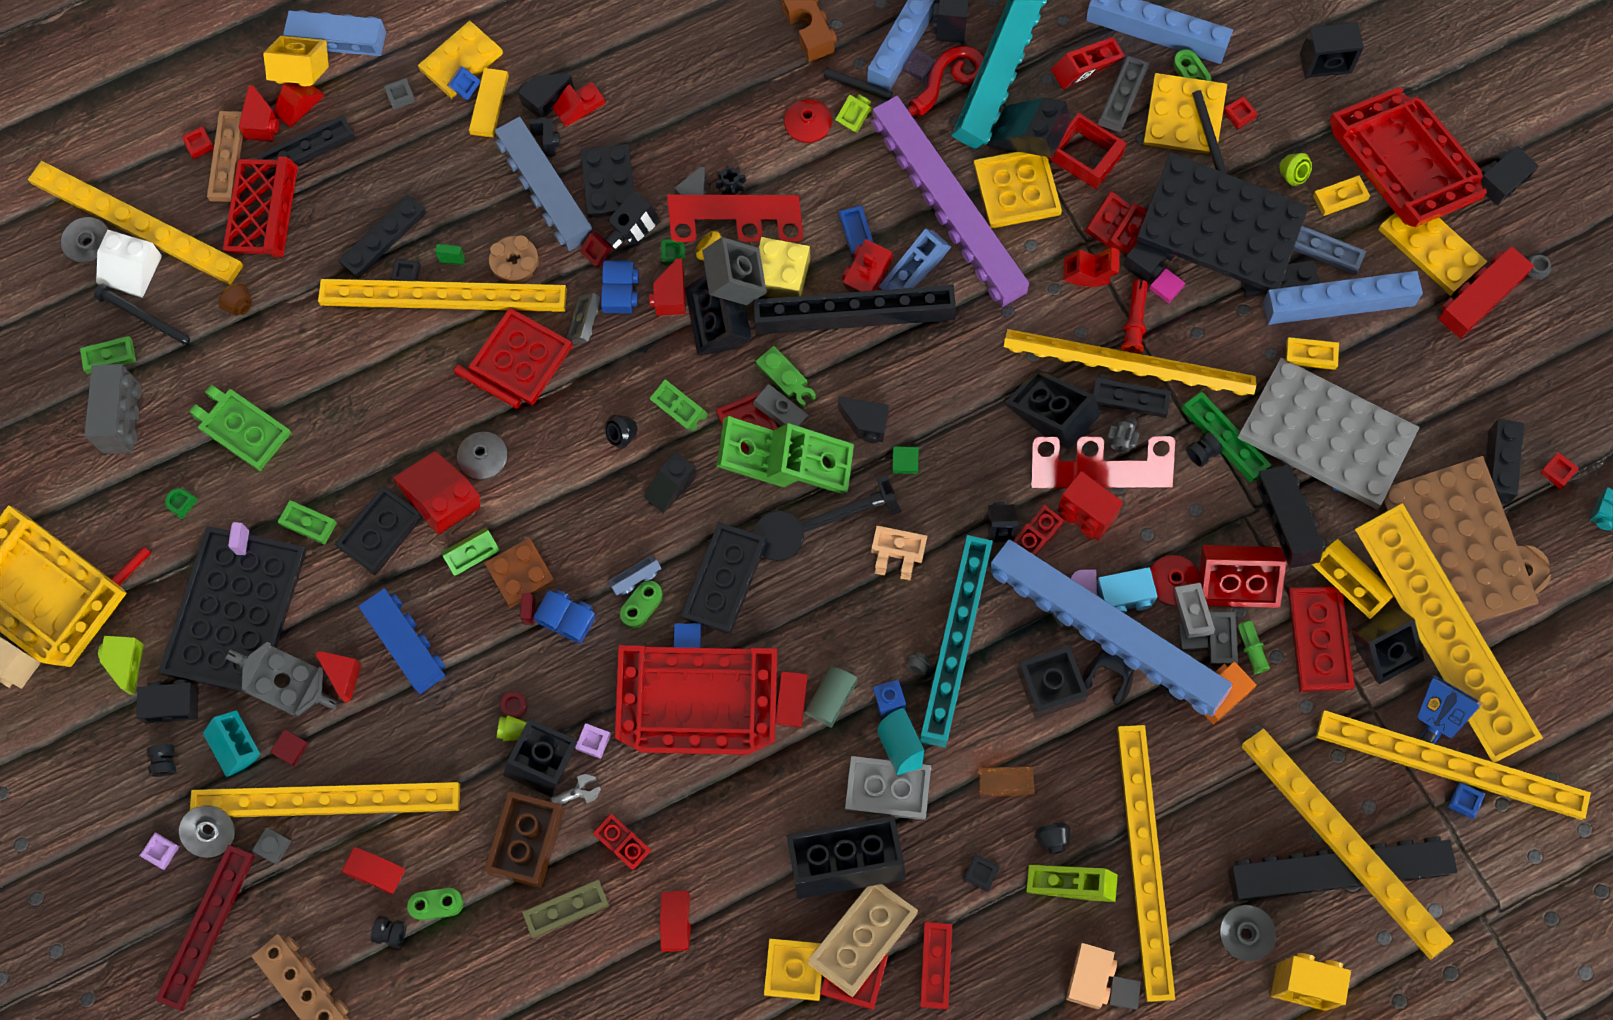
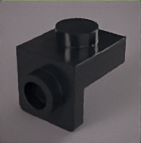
(546, 127)

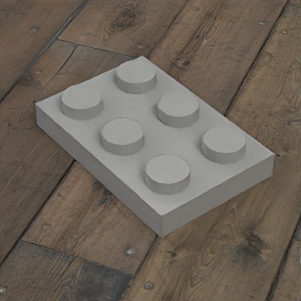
(880, 791)

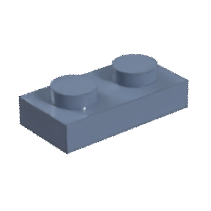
(643, 570)

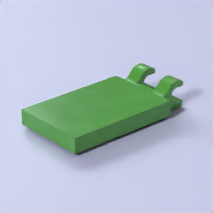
(241, 427)

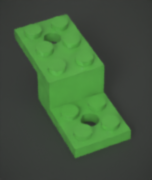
(785, 455)

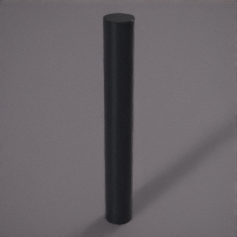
(858, 84)

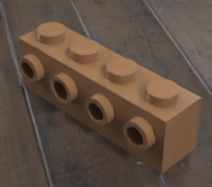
(297, 982)

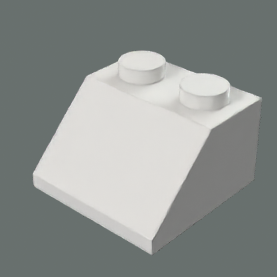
(126, 263)

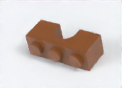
(817, 38)

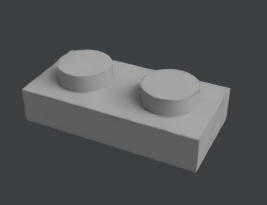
(1194, 610)

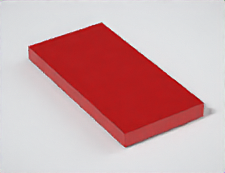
(1320, 639)

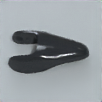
(1115, 664)

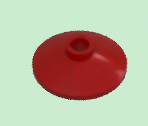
(809, 129)
(1162, 572)

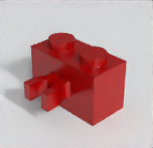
(868, 267)

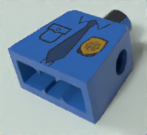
(1445, 710)

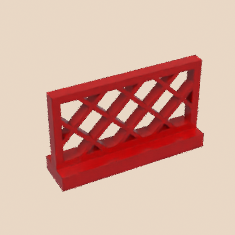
(279, 204)

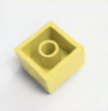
(784, 267)

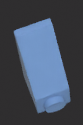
(917, 261)

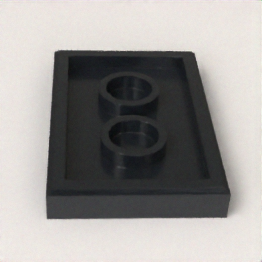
(379, 530)

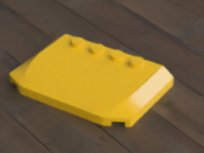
(49, 592)

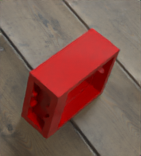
(1098, 135)

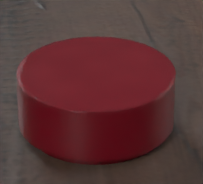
(513, 704)

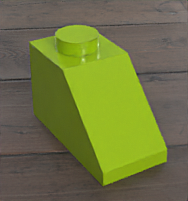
(122, 660)

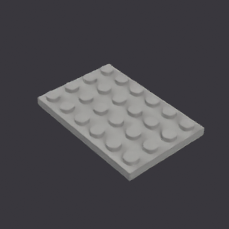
(1329, 433)

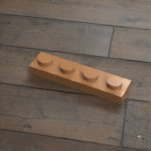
(225, 156)

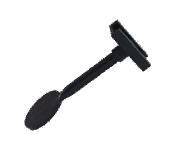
(786, 533)

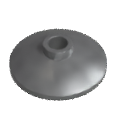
(78, 234)
(489, 463)
(198, 839)

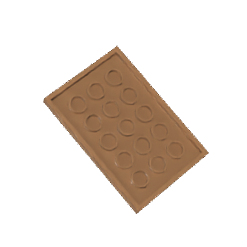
(1468, 537)

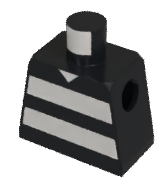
(632, 221)

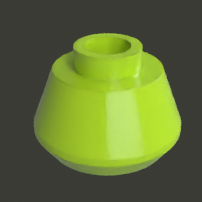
(1296, 168)

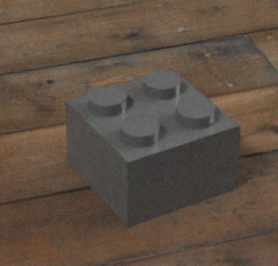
(734, 271)

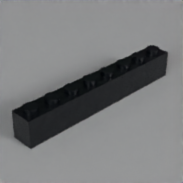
(854, 309)
(1328, 872)

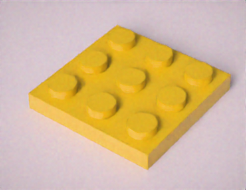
(1174, 116)
(1016, 188)

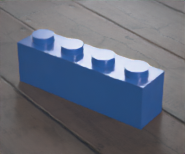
(402, 641)

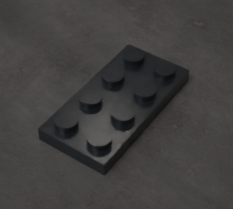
(724, 578)

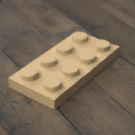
(862, 938)

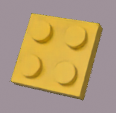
(789, 971)

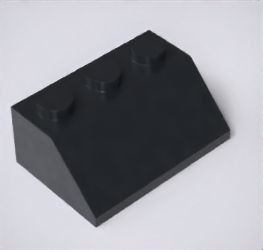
(716, 322)

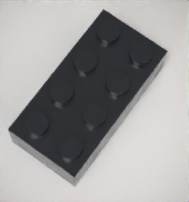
(846, 857)

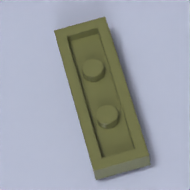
(565, 909)

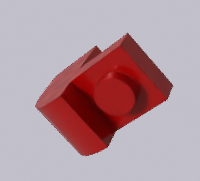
(1089, 269)

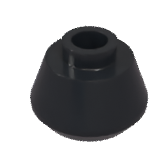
(620, 430)
(1053, 837)

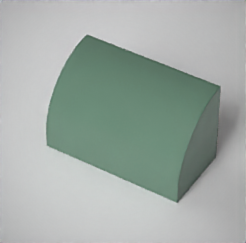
(831, 696)

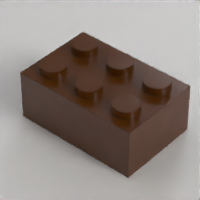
(524, 839)

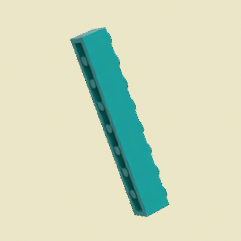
(997, 72)
(956, 642)

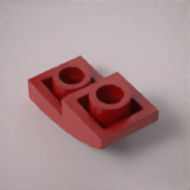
(1039, 530)
(621, 842)
(373, 870)
(674, 921)

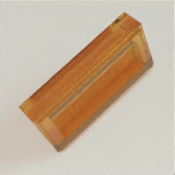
(1006, 781)

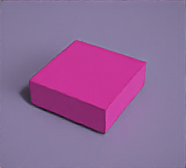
(1167, 286)

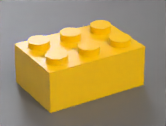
(1311, 982)

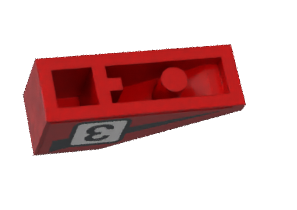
(1086, 62)

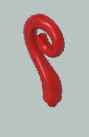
(925, 101)

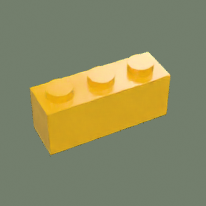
(1354, 579)

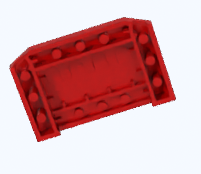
(1408, 156)
(696, 699)

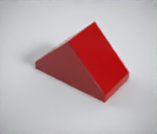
(295, 102)
(342, 673)

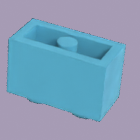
(1128, 589)

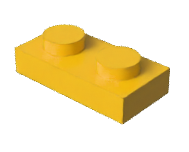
(1341, 195)
(1312, 353)

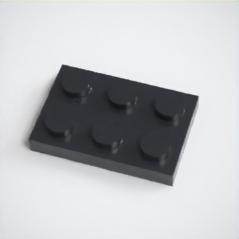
(606, 178)

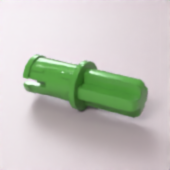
(1253, 647)

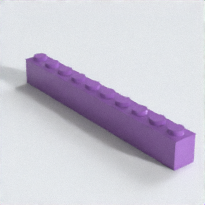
(949, 201)

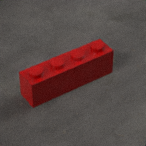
(1485, 292)

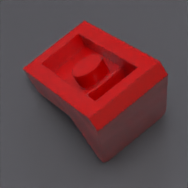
(576, 104)

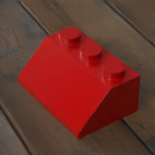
(1242, 575)

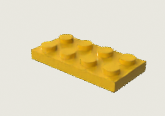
(1436, 251)

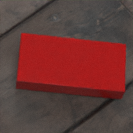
(791, 699)

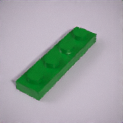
(1212, 420)

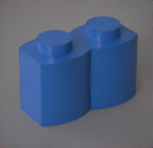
(618, 287)
(564, 616)

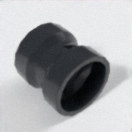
(1202, 450)
(161, 760)
(388, 932)

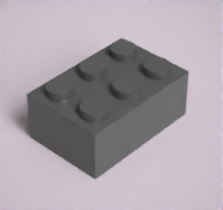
(112, 409)

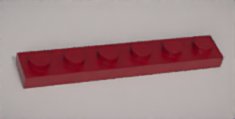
(205, 928)

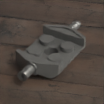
(268, 662)

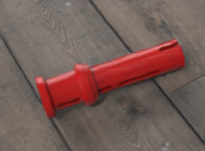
(1135, 328)

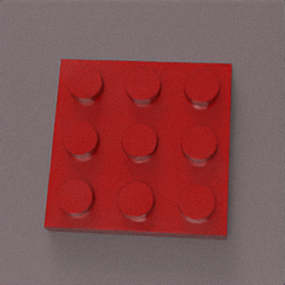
(521, 356)

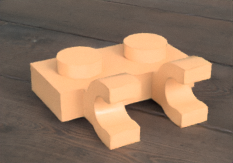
(898, 545)

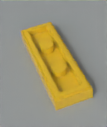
(488, 102)

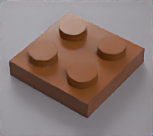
(519, 572)

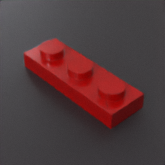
(936, 966)

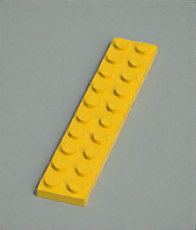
(1448, 631)

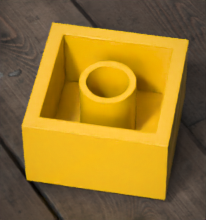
(296, 60)

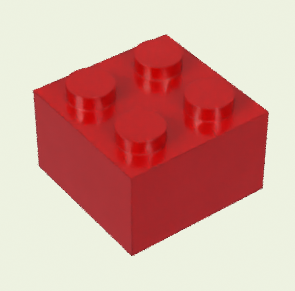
(1089, 506)

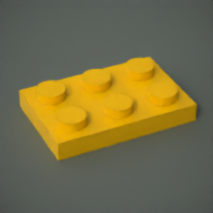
(465, 48)

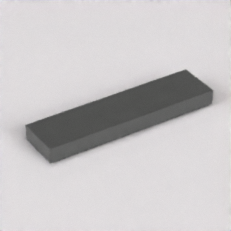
(1123, 94)

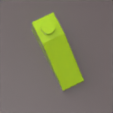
(1073, 882)

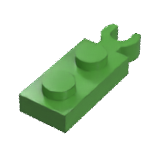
(784, 375)

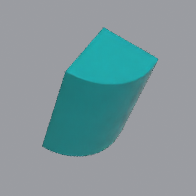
(901, 742)
(231, 743)

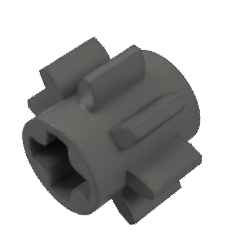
(1122, 437)

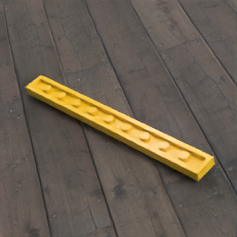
(136, 222)
(442, 295)
(1136, 363)
(1453, 765)
(331, 799)
(1348, 844)
(1145, 864)

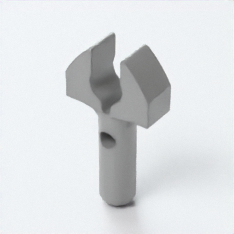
(578, 791)

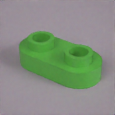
(1195, 67)
(642, 604)
(434, 904)

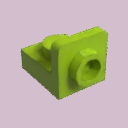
(854, 112)

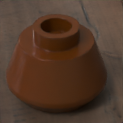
(235, 299)

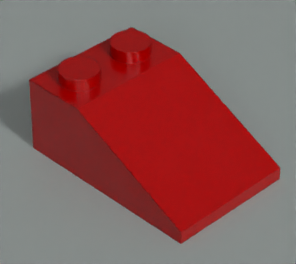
(438, 492)

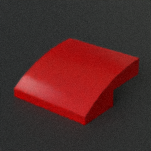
(1117, 223)

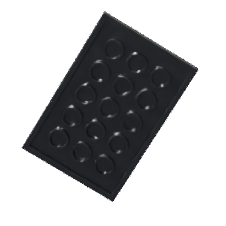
(1222, 223)
(231, 605)

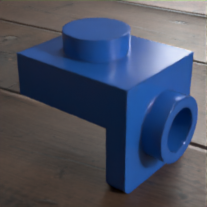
(889, 698)

